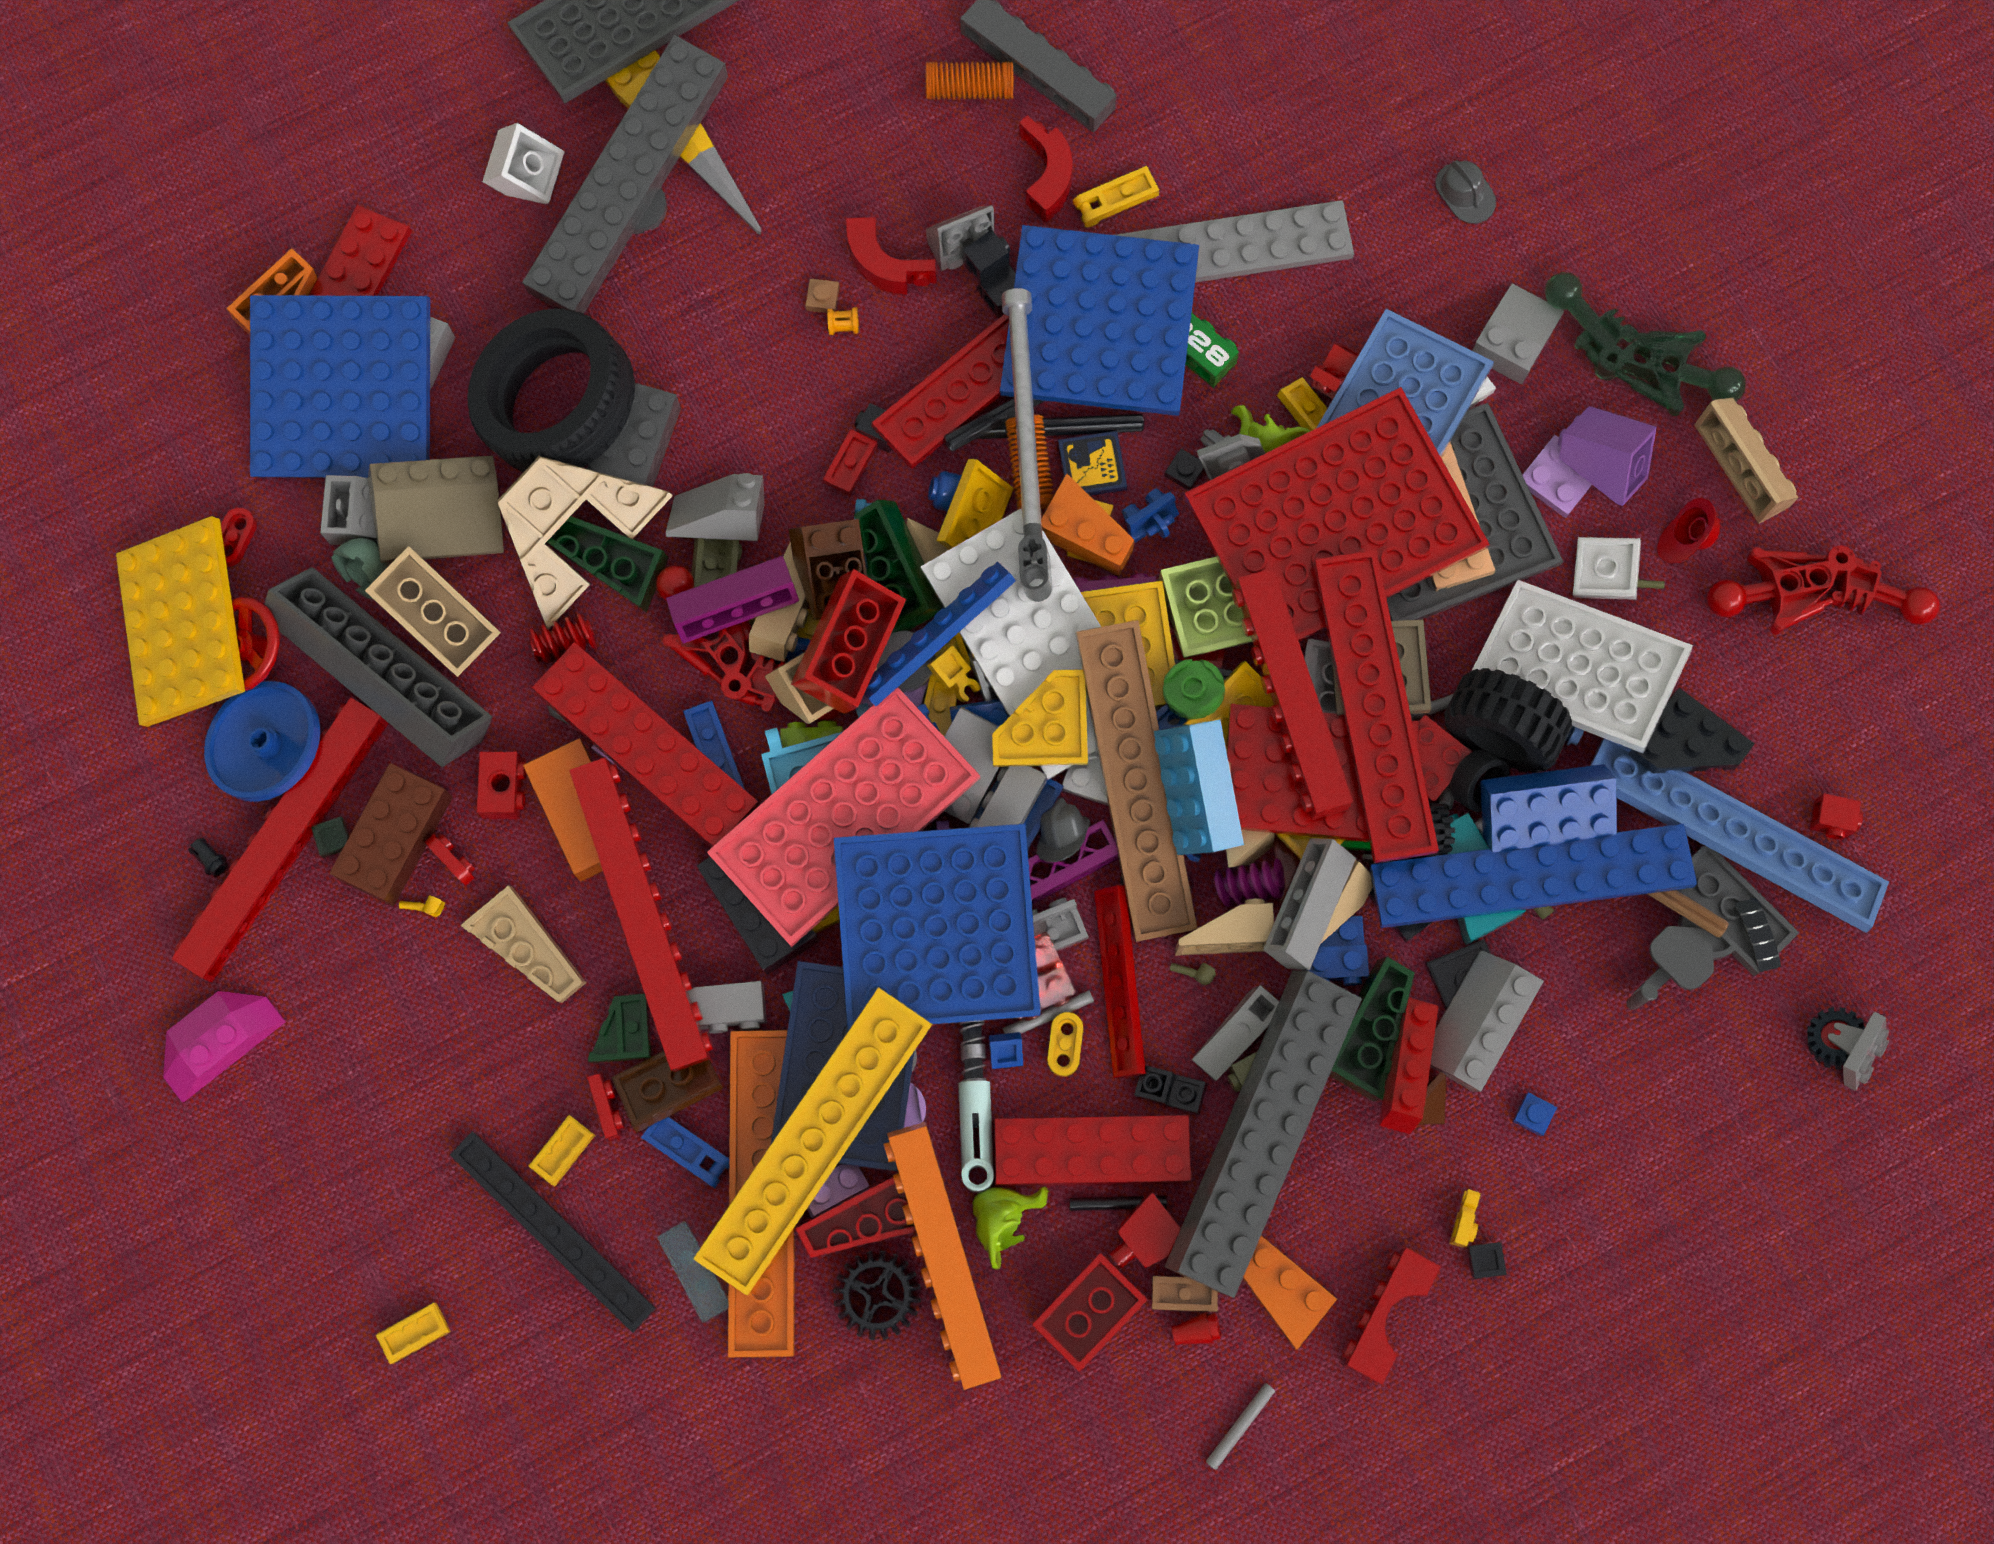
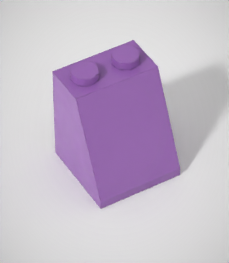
(1609, 452)

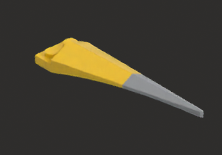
(699, 151)

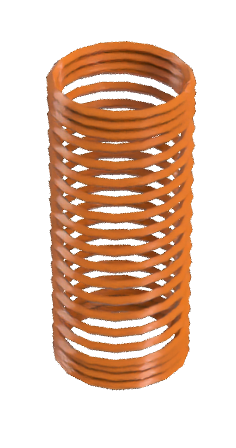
(979, 81)
(1045, 497)

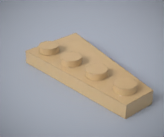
(523, 942)

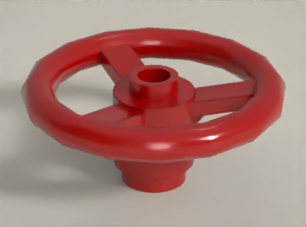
(253, 647)

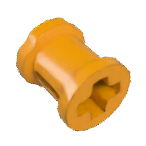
(843, 321)

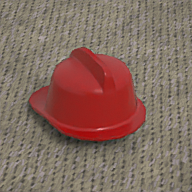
(1690, 531)

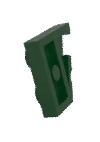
(624, 1032)

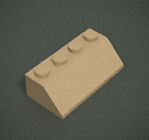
(1745, 459)

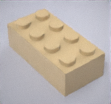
(432, 611)

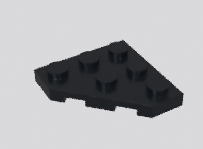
(1692, 739)

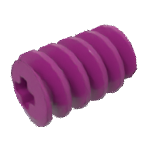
(1250, 885)

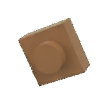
(822, 295)

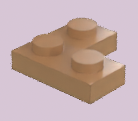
(1182, 1295)

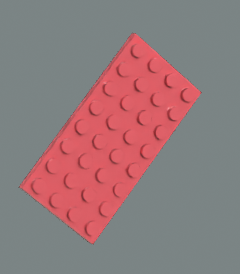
(873, 779)

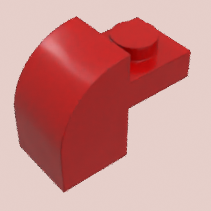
(1334, 370)

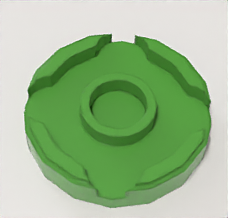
(1193, 689)

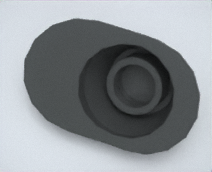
(1466, 191)
(1061, 832)

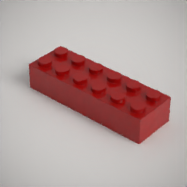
(1092, 1151)

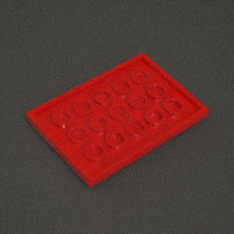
(1264, 784)

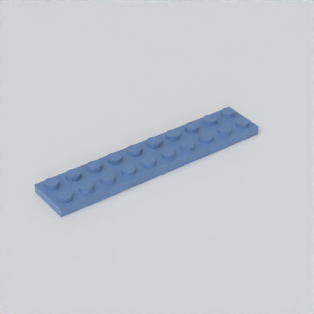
(1748, 837)

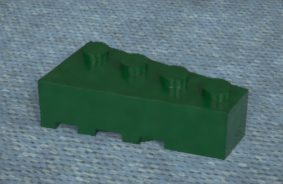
(612, 558)
(896, 562)

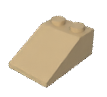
(1236, 931)

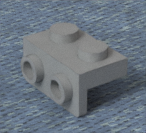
(1061, 923)

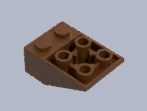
(824, 555)

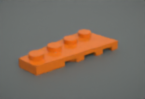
(1287, 1292)

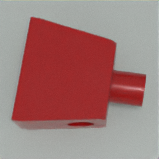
(1147, 1233)

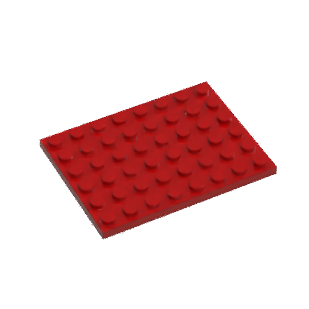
(1339, 492)

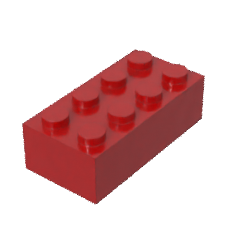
(848, 641)

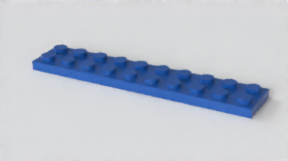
(1532, 877)

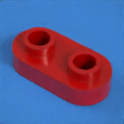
(234, 538)
(459, 867)

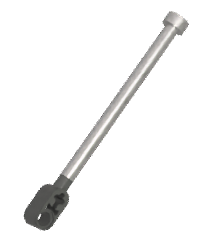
(1016, 305)

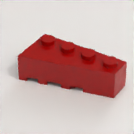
(857, 1220)

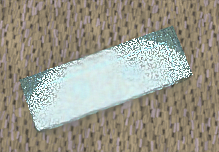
(697, 1280)

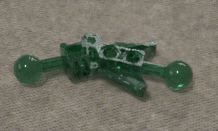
(1657, 347)

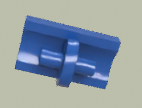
(1152, 518)

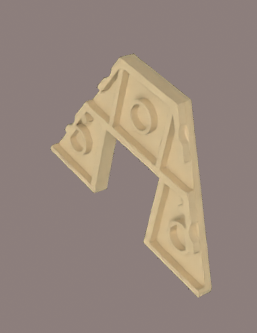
(543, 502)

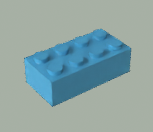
(1198, 788)

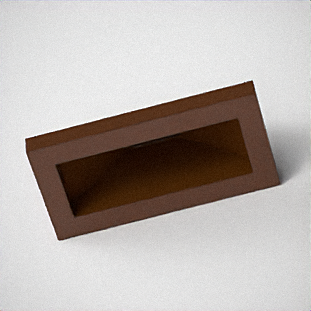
(1435, 1101)

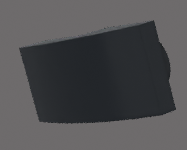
(1171, 1090)

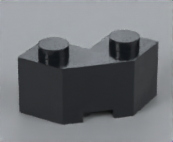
(990, 264)

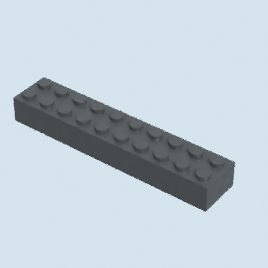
(626, 177)
(1263, 1133)

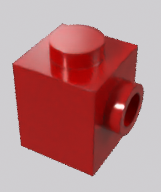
(1836, 816)

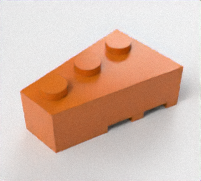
(286, 277)
(1086, 529)

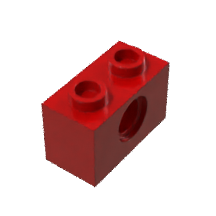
(493, 769)

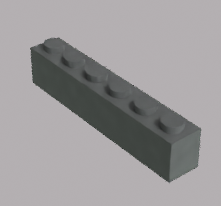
(1039, 63)

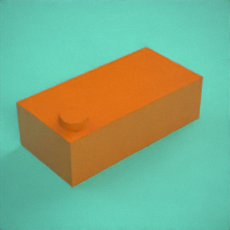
(562, 807)

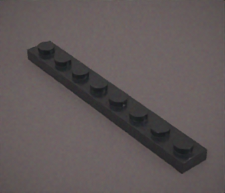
(553, 1232)

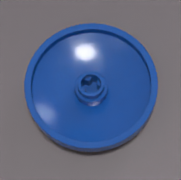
(262, 741)

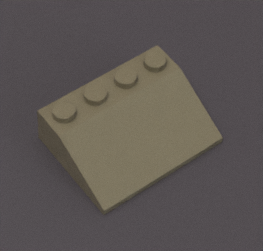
(436, 507)

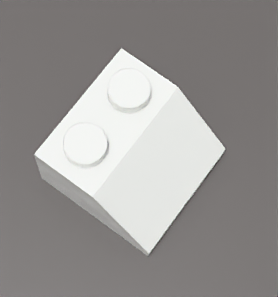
(523, 164)

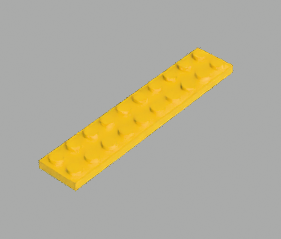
(812, 1141)

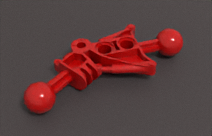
(679, 579)
(1856, 585)

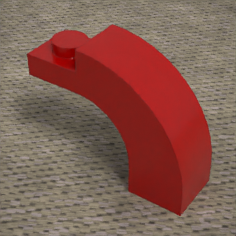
(1053, 187)
(877, 266)

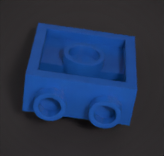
(1343, 955)

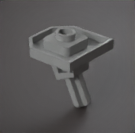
(1227, 453)

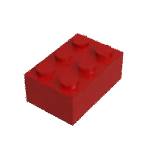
(1089, 1312)

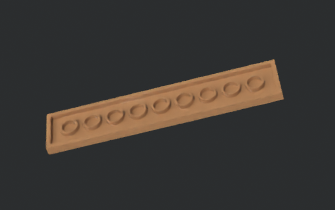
(1131, 771)

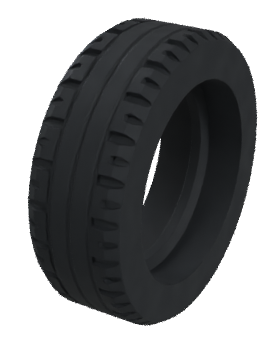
(516, 354)

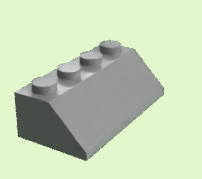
(1482, 1020)

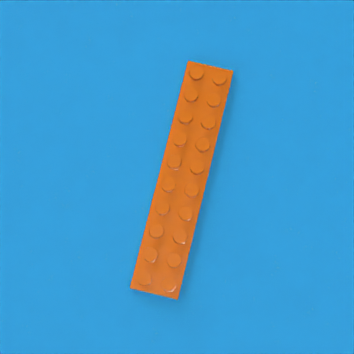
(766, 1317)

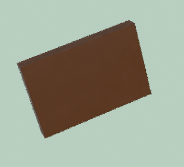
(655, 1092)

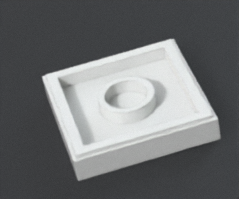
(1607, 568)

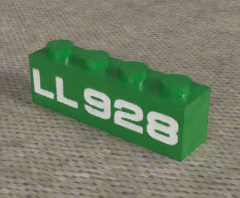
(1208, 352)

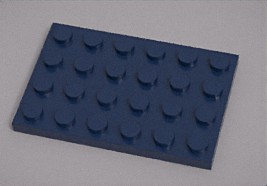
(813, 1034)

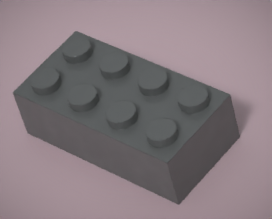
(644, 439)

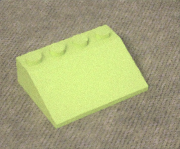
(1202, 607)

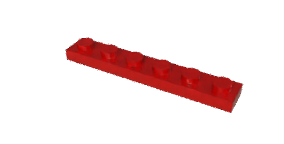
(1119, 982)

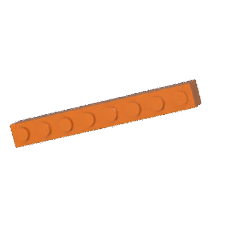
(944, 1256)

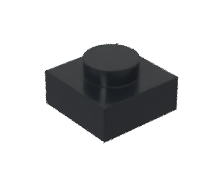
(1184, 469)
(1486, 1260)

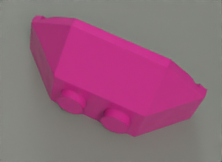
(215, 1038)

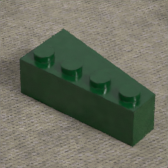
(1375, 1029)

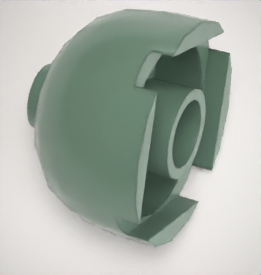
(359, 561)

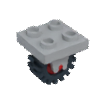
(1843, 1041)

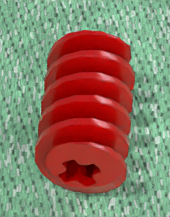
(562, 638)

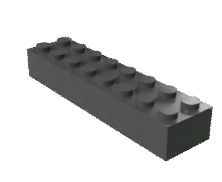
(377, 666)

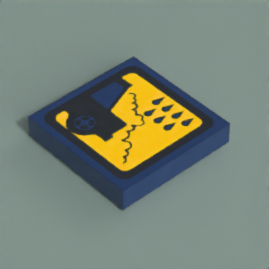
(1094, 462)

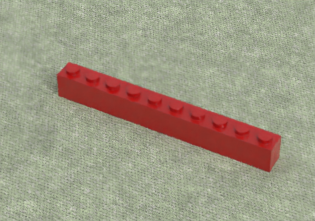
(279, 842)
(640, 914)

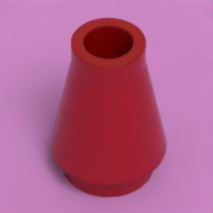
(1197, 1330)

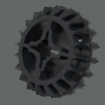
(852, 1283)

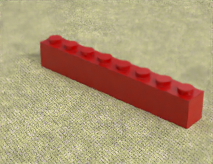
(1292, 694)

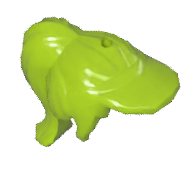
(1271, 435)
(998, 1216)

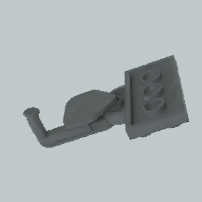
(1688, 951)

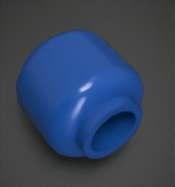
(943, 489)

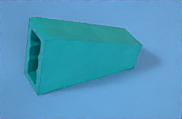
(1469, 839)

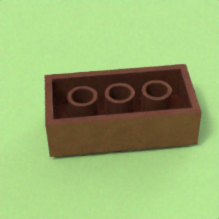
(391, 834)

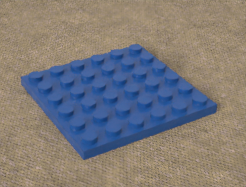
(1105, 318)
(338, 383)
(939, 922)

